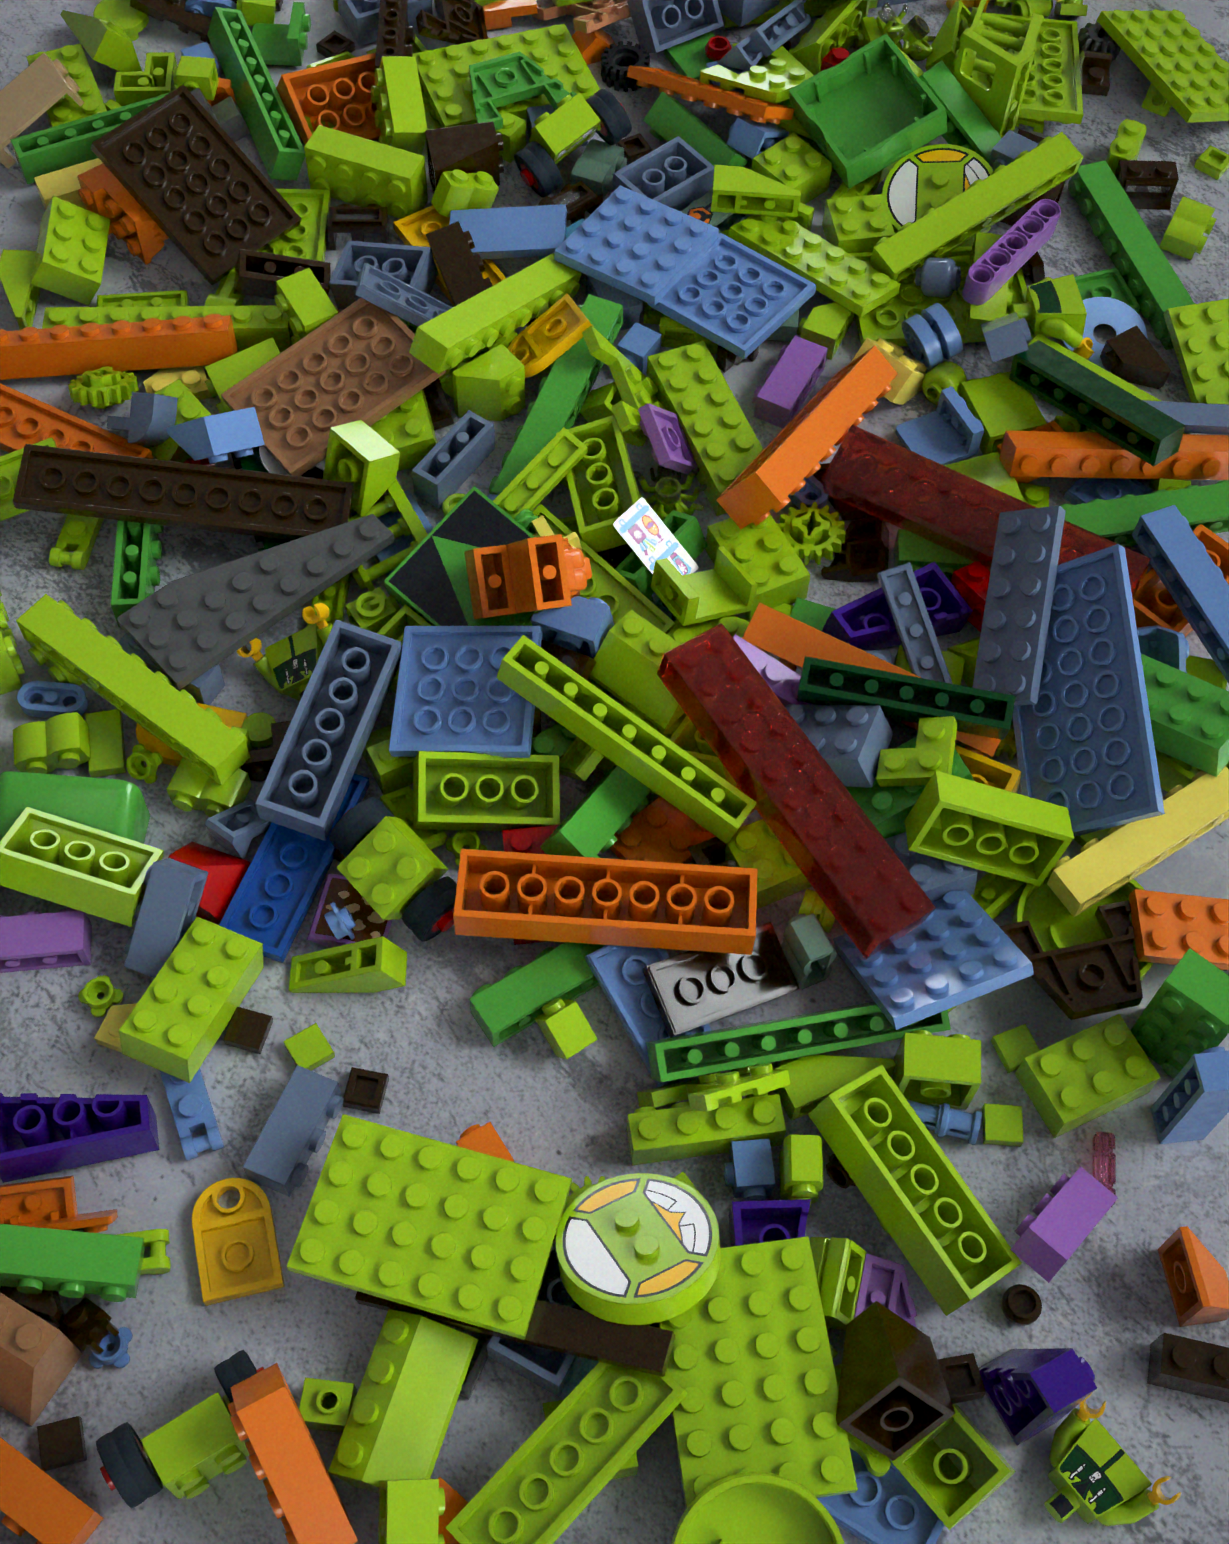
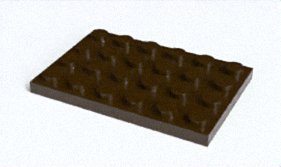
(195, 183)

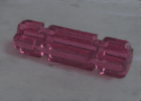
(1104, 1160)

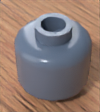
(938, 277)

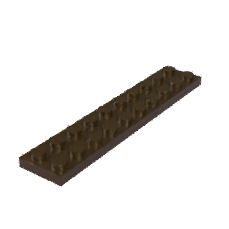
(179, 494)

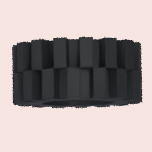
(619, 56)

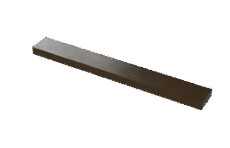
(572, 1333)

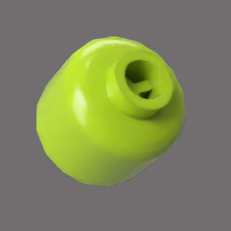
(941, 377)

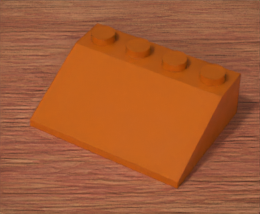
(332, 94)

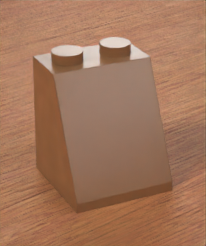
(32, 1360)

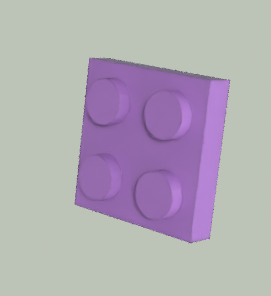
(667, 439)

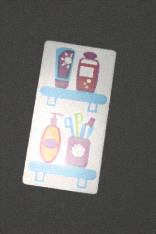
(652, 538)

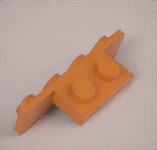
(49, 1205)

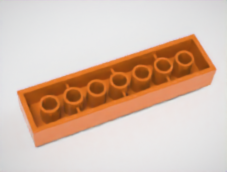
(807, 439)
(606, 901)

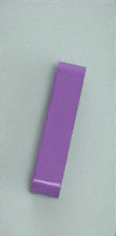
(1011, 252)

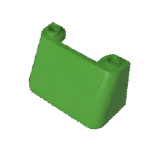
(94, 802)

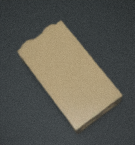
(30, 97)

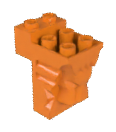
(128, 220)
(525, 576)

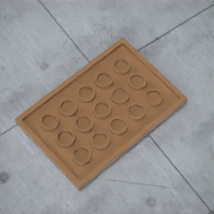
(333, 376)

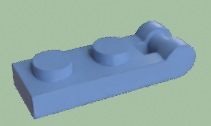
(192, 1112)

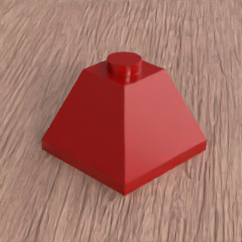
(222, 880)

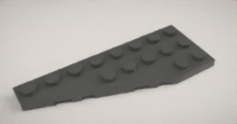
(223, 608)

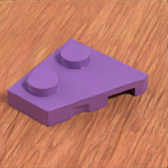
(886, 1284)

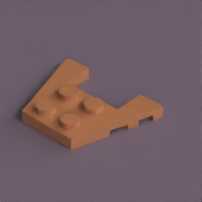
(589, 15)

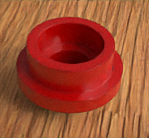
(717, 48)

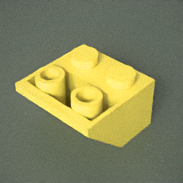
(909, 371)

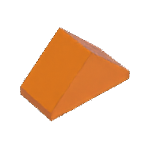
(592, 44)

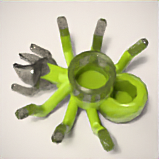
(912, 33)
(668, 491)

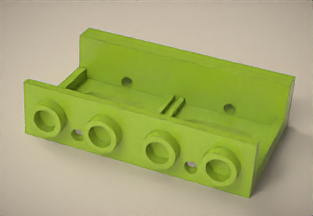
(1004, 99)

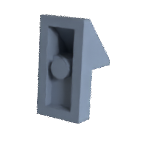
(237, 827)

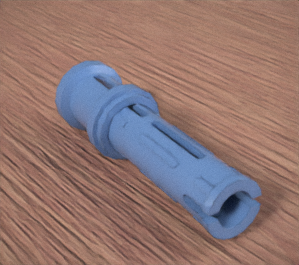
(949, 1121)

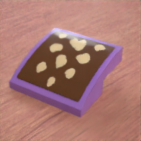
(343, 894)

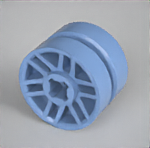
(932, 336)

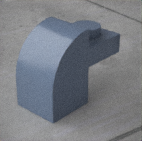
(148, 419)

